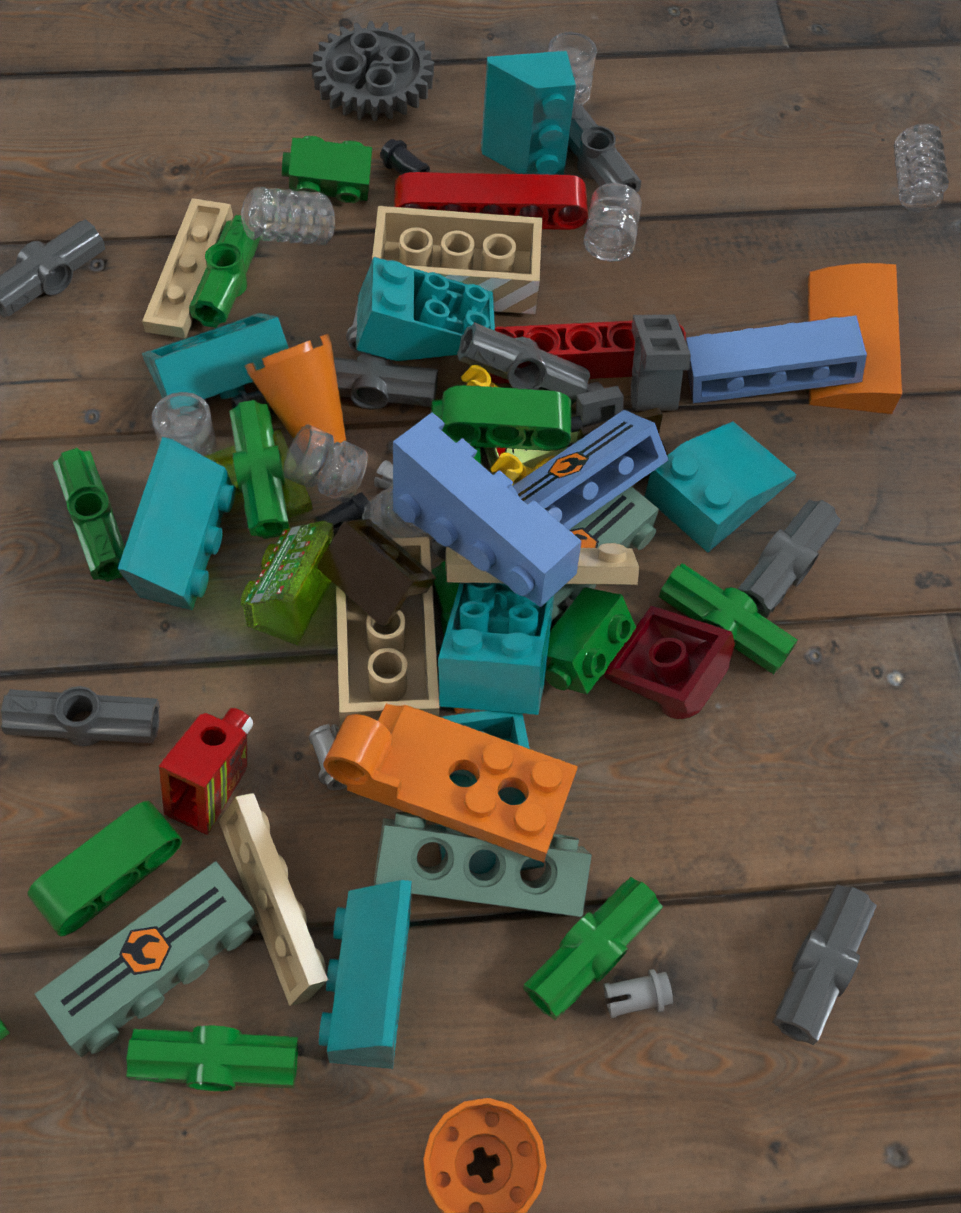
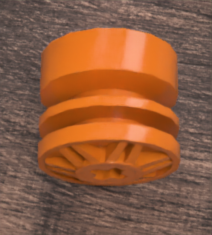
(500, 1133)

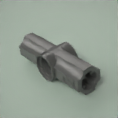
(597, 152)
(48, 266)
(503, 354)
(376, 381)
(790, 555)
(52, 715)
(824, 964)

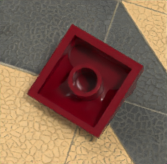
(673, 661)

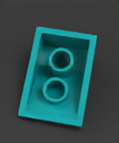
(716, 483)

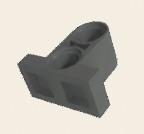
(657, 362)

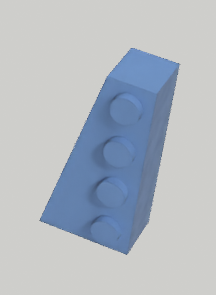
(480, 513)

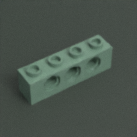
(557, 891)

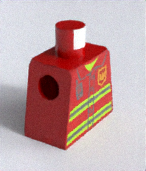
(205, 769)

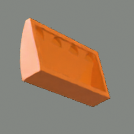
(872, 296)

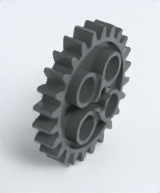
(372, 70)

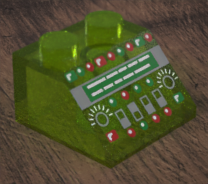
(289, 583)

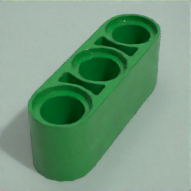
(507, 417)
(104, 868)

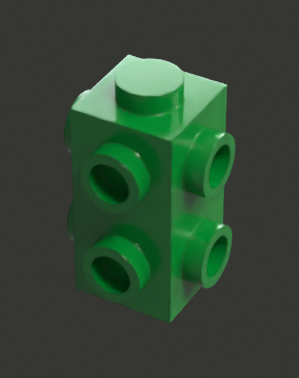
(329, 168)
(587, 639)

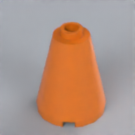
(302, 388)

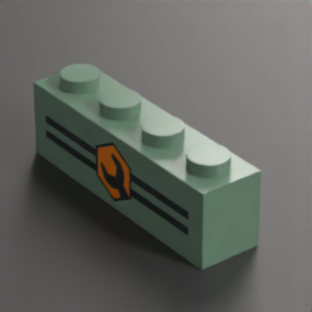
(623, 521)
(148, 960)

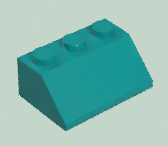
(528, 111)
(216, 358)
(177, 526)
(367, 976)

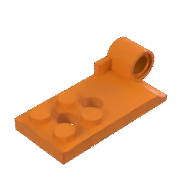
(408, 765)

